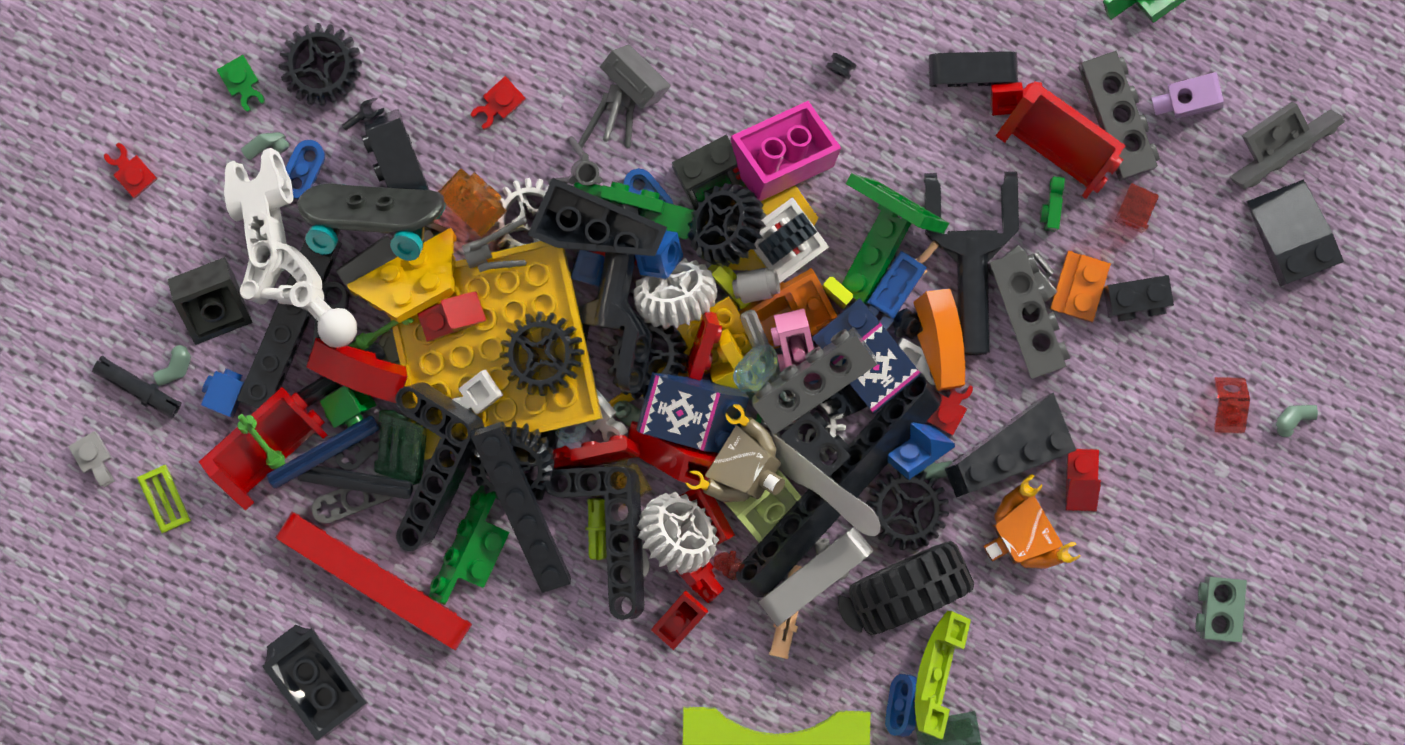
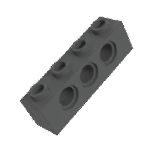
(1115, 68)
(1037, 362)
(779, 413)

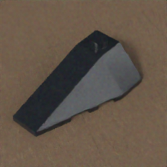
(586, 222)

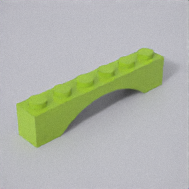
(711, 727)

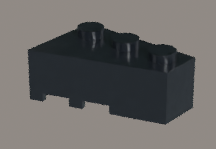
(393, 152)

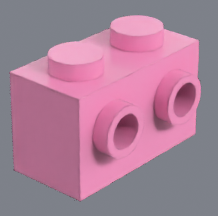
(795, 340)

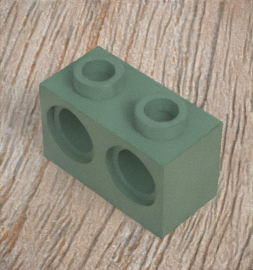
(1231, 609)

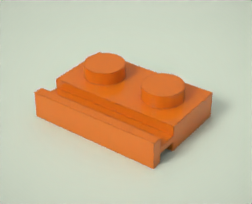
(1080, 286)

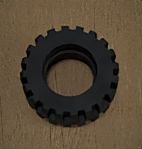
(911, 588)

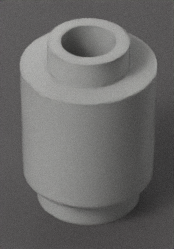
(756, 285)

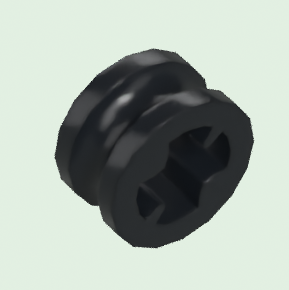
(841, 66)

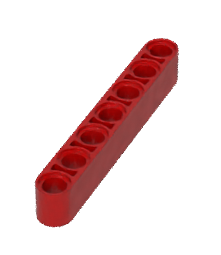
(373, 581)

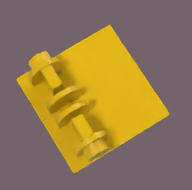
(729, 318)

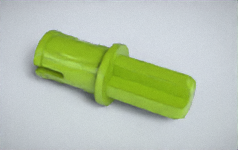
(596, 529)

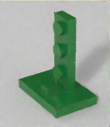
(884, 235)

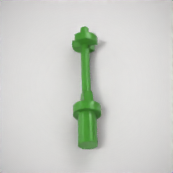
(365, 340)
(274, 458)

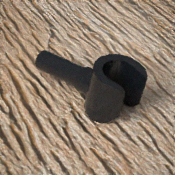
(365, 112)

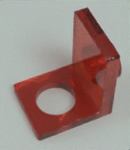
(1136, 208)
(1231, 406)

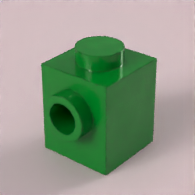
(346, 406)

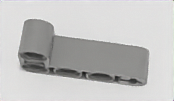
(815, 576)

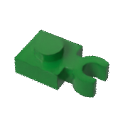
(239, 79)
(1051, 212)

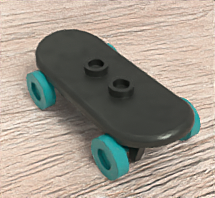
(369, 210)

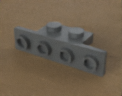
(1281, 139)

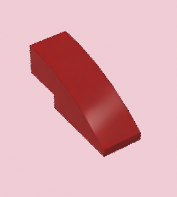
(358, 370)

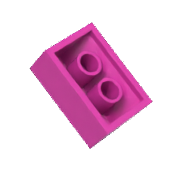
(784, 150)

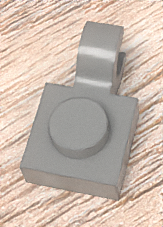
(92, 455)

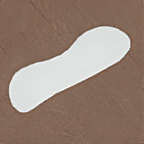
(808, 475)

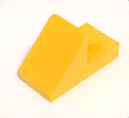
(731, 356)

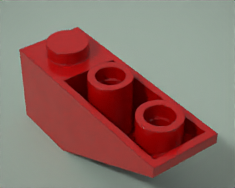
(672, 457)

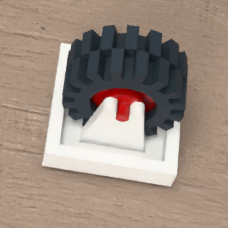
(788, 240)

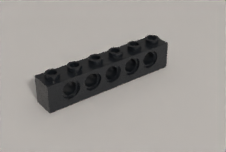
(282, 338)

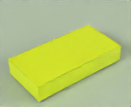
(837, 292)

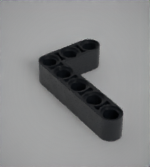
(441, 465)
(615, 529)

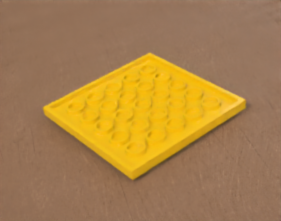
(505, 297)

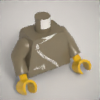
(743, 465)

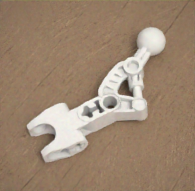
(259, 206)

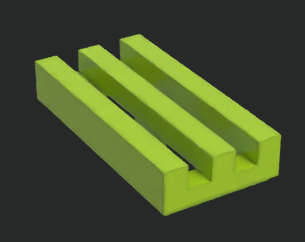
(175, 494)

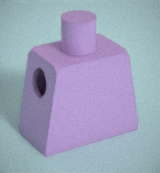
(1205, 96)

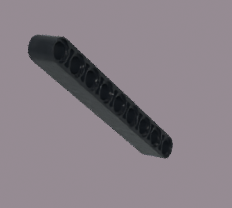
(812, 514)

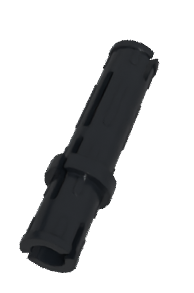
(146, 393)

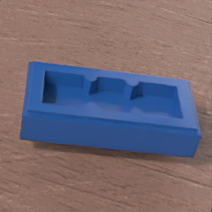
(897, 285)

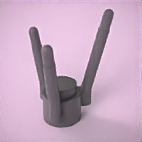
(617, 103)
(582, 171)
(479, 251)

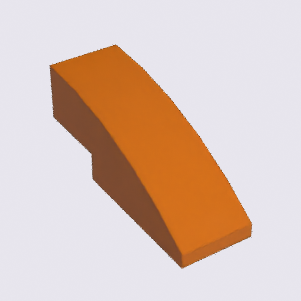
(941, 338)

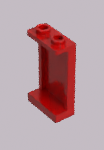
(1064, 137)
(239, 460)

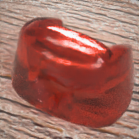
(728, 564)

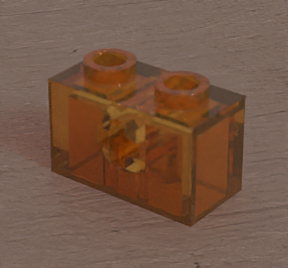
(472, 201)

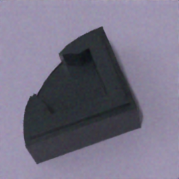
(849, 613)

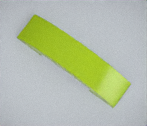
(934, 672)

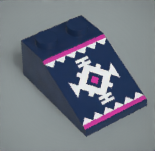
(893, 367)
(690, 411)

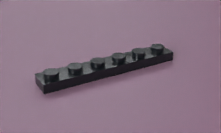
(521, 507)

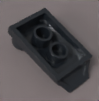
(312, 681)

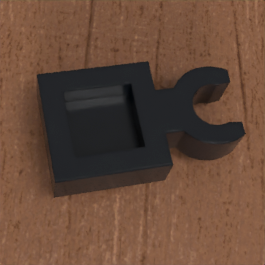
(845, 402)

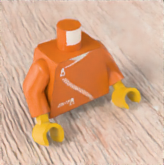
(1026, 531)

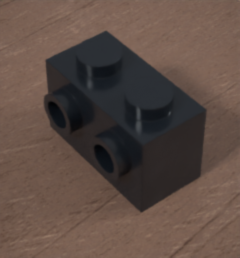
(1138, 296)

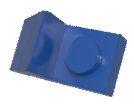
(920, 451)

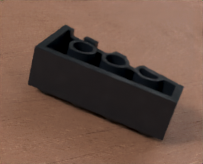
(1021, 444)

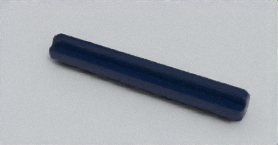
(322, 452)

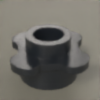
(906, 324)

